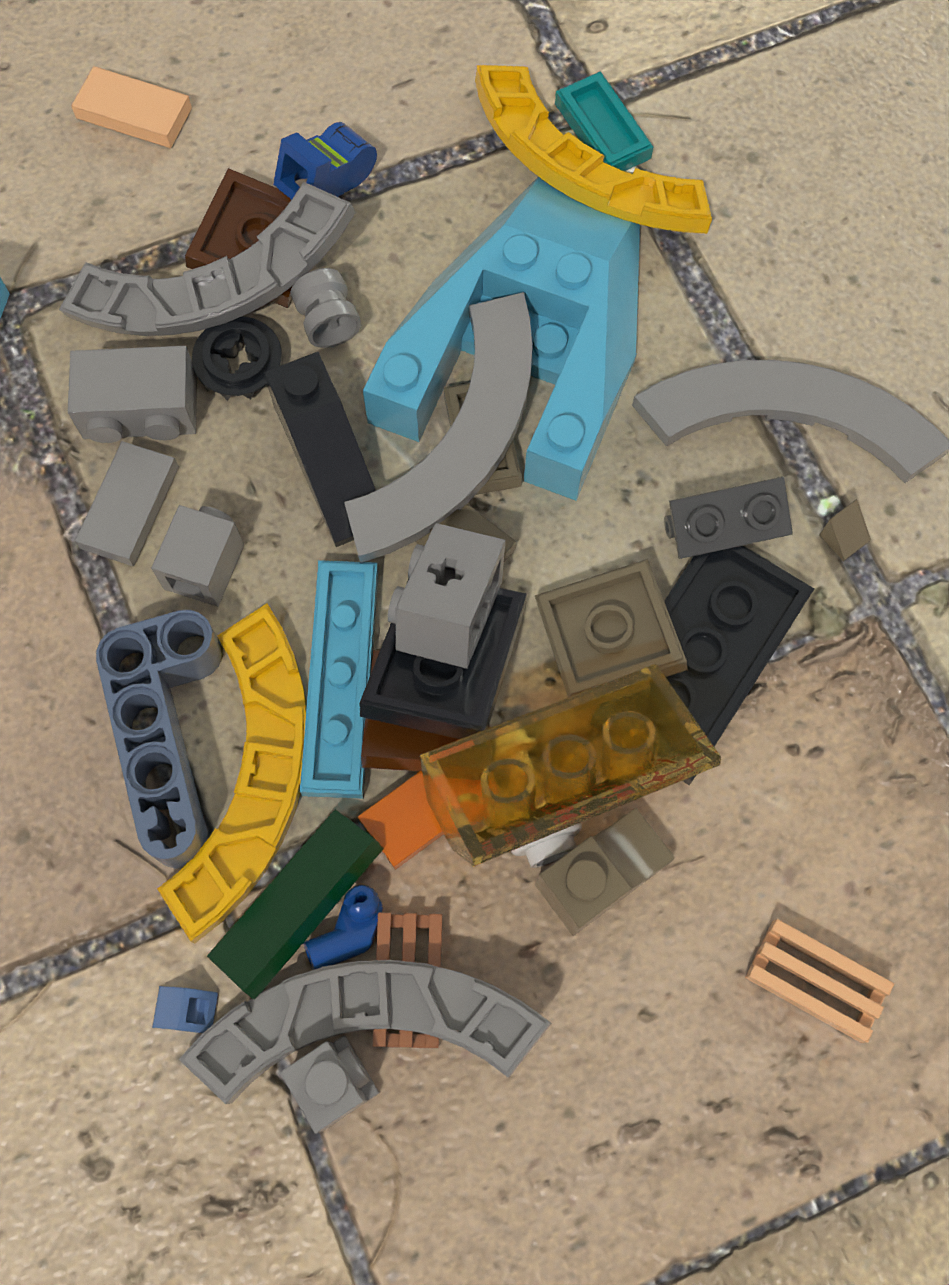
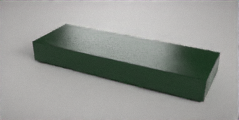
(294, 903)

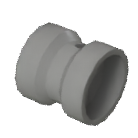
(322, 300)

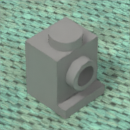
(329, 1083)

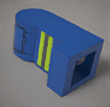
(329, 161)

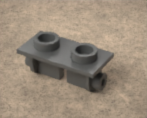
(729, 517)

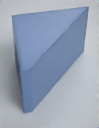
(184, 1009)

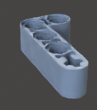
(162, 741)

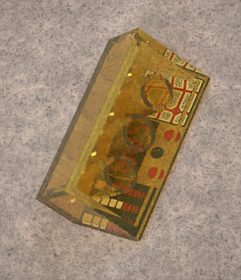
(563, 764)

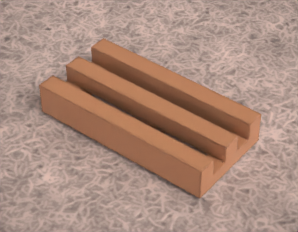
(409, 923)

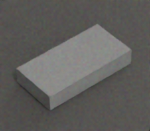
(127, 503)

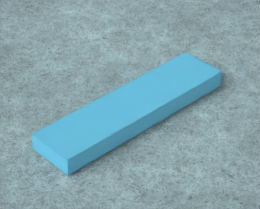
(338, 678)

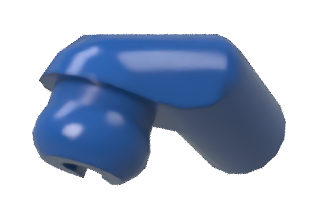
(352, 932)

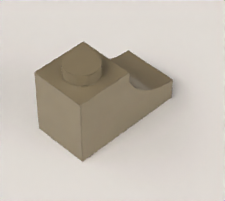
(603, 871)

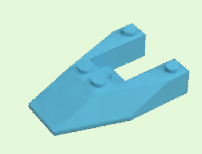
(583, 319)

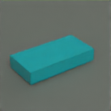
(603, 122)

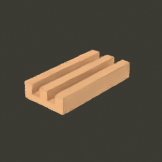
(869, 1006)

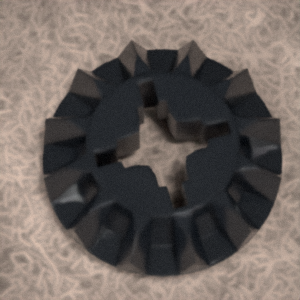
(224, 342)

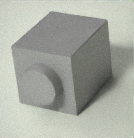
(198, 554)

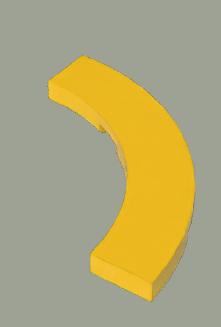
(578, 169)
(266, 785)

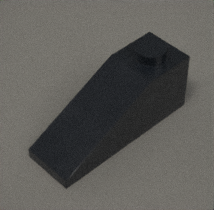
(320, 439)

